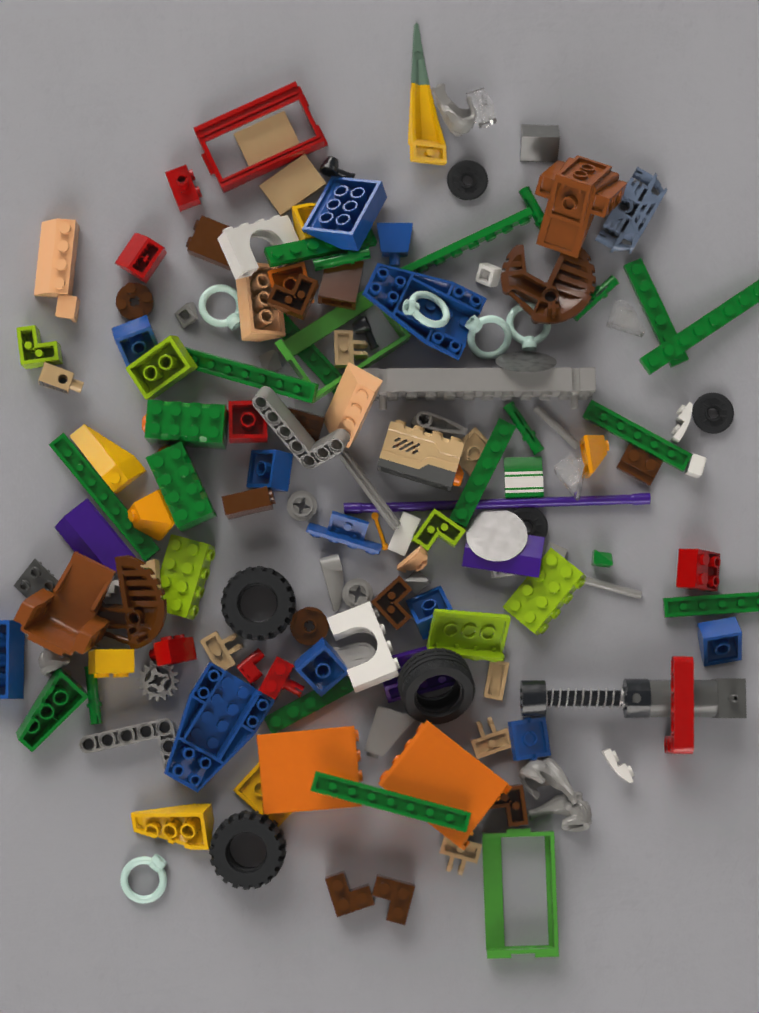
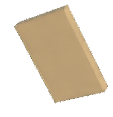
(266, 138)
(292, 185)

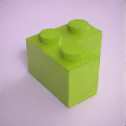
(33, 352)
(438, 526)

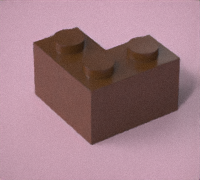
(296, 301)
(388, 603)
(514, 806)
(399, 894)
(346, 899)

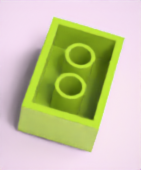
(161, 367)

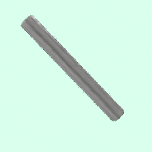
(370, 490)

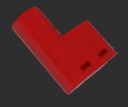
(248, 666)

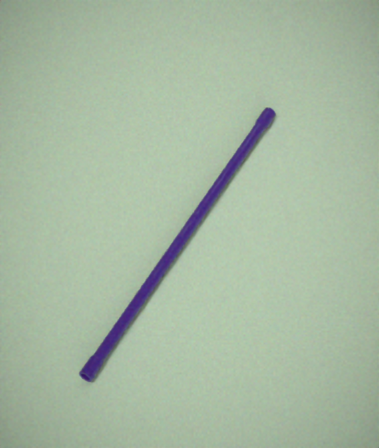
(634, 499)

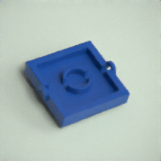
(529, 738)

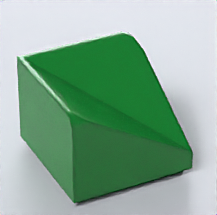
(601, 559)

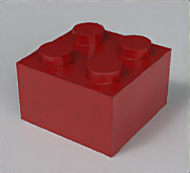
(246, 423)

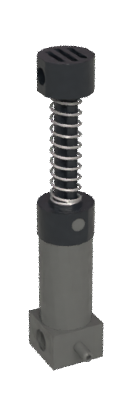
(640, 698)

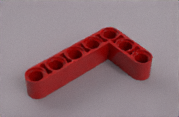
(682, 707)

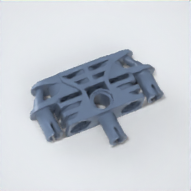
(641, 217)

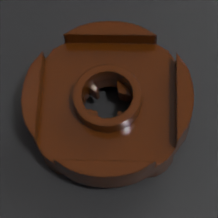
(129, 292)
(300, 632)

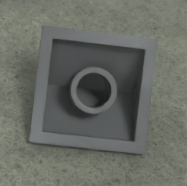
(539, 143)

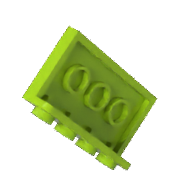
(184, 575)
(541, 598)
(469, 633)

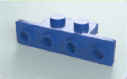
(346, 530)

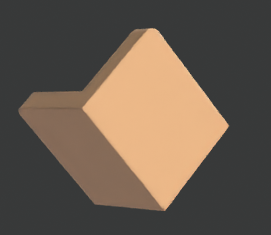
(67, 307)

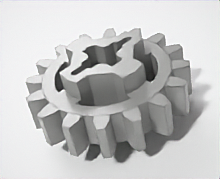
(163, 692)

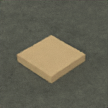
(473, 448)

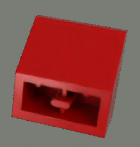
(141, 257)
(698, 570)

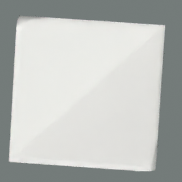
(488, 274)
(696, 466)

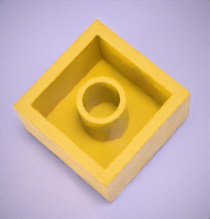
(111, 661)

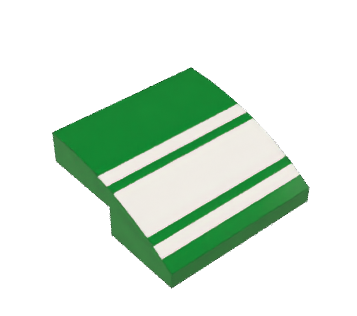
(523, 477)

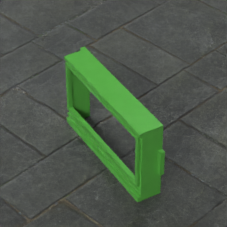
(325, 326)
(494, 896)

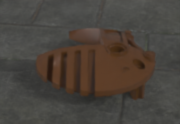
(568, 285)
(140, 598)

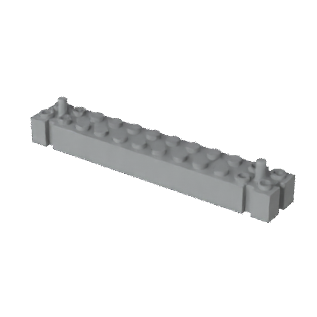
(484, 384)

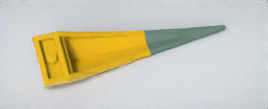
(424, 130)

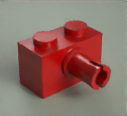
(183, 188)
(174, 650)
(279, 679)

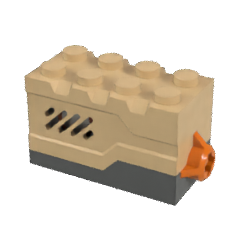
(422, 456)

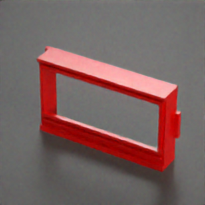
(247, 114)

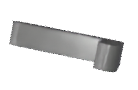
(294, 435)
(137, 736)

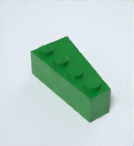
(52, 707)

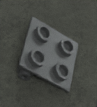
(35, 578)

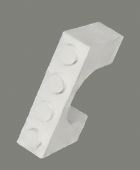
(236, 242)
(364, 620)

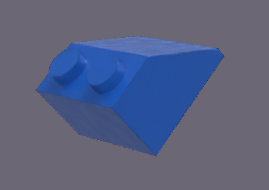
(134, 338)
(270, 469)
(423, 607)
(720, 641)
(321, 667)

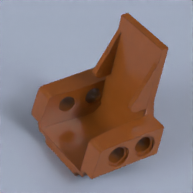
(574, 195)
(68, 616)

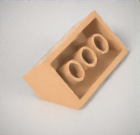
(56, 258)
(256, 318)
(352, 401)

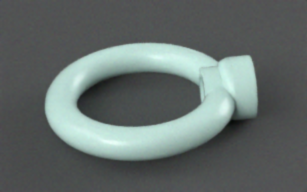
(411, 307)
(232, 320)
(474, 325)
(529, 343)
(157, 863)

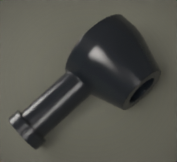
(330, 168)
(362, 326)

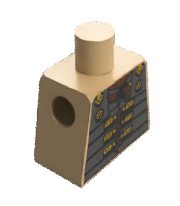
(52, 374)

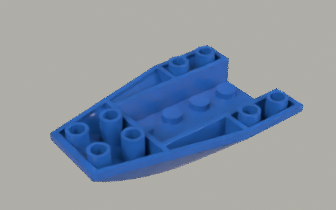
(392, 286)
(214, 726)

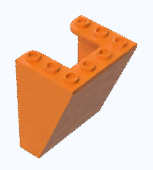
(290, 764)
(445, 774)

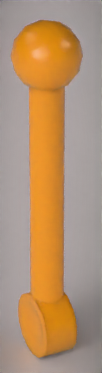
(375, 516)

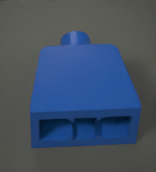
(394, 241)

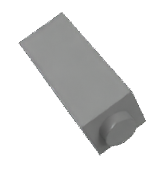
(386, 730)

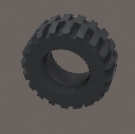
(258, 577)
(236, 873)

